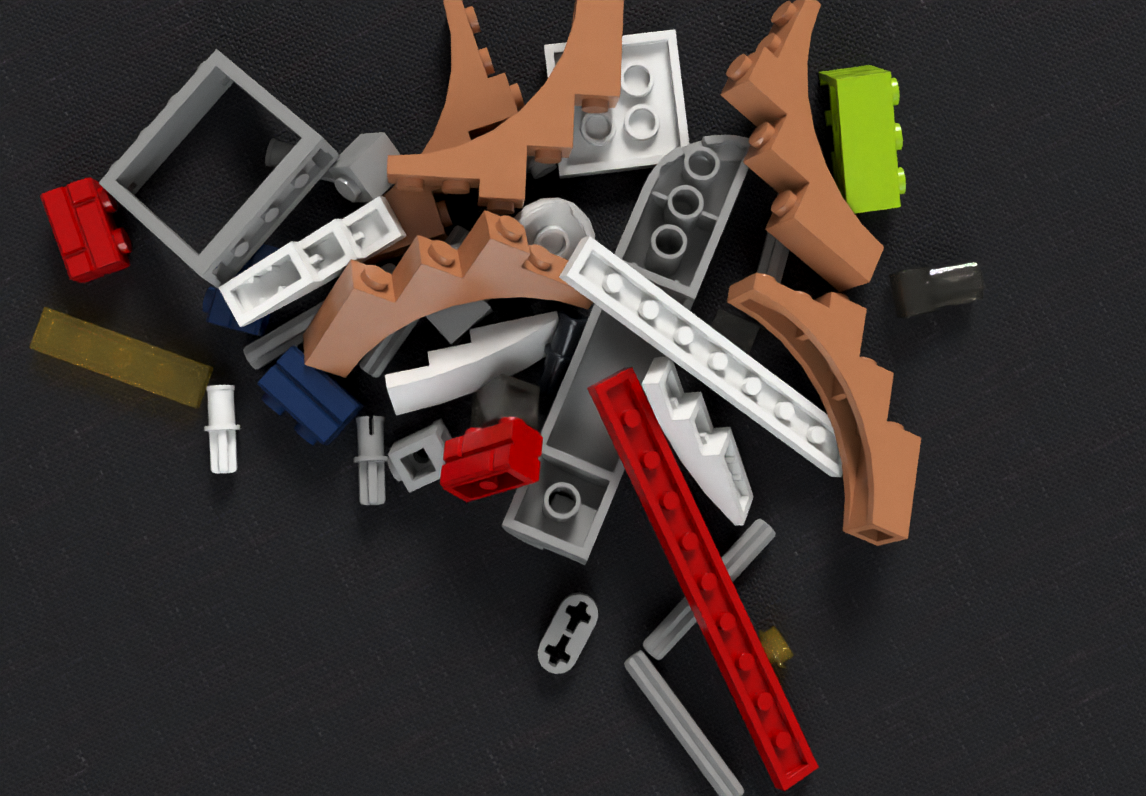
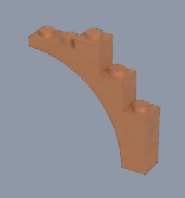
(471, 110)
(544, 128)
(786, 154)
(429, 278)
(856, 393)

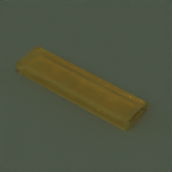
(121, 357)

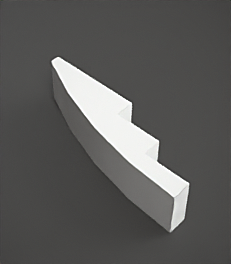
(312, 261)
(468, 367)
(705, 451)

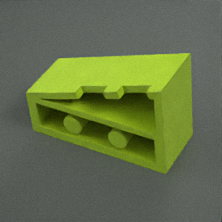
(865, 137)

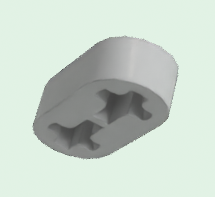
(577, 638)

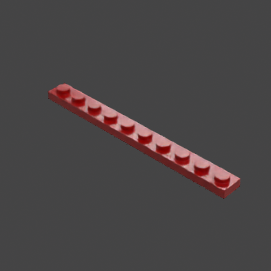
(703, 577)

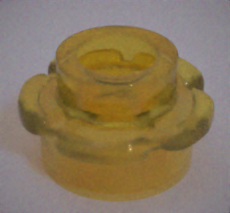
(775, 646)

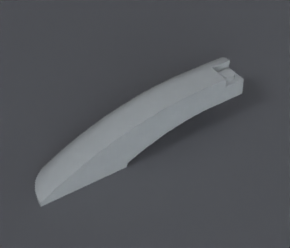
(671, 245)

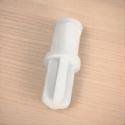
(222, 429)

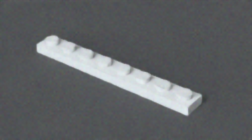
(702, 352)

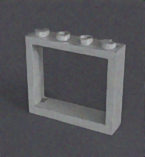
(261, 211)

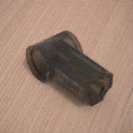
(924, 290)

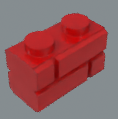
(87, 230)
(491, 459)

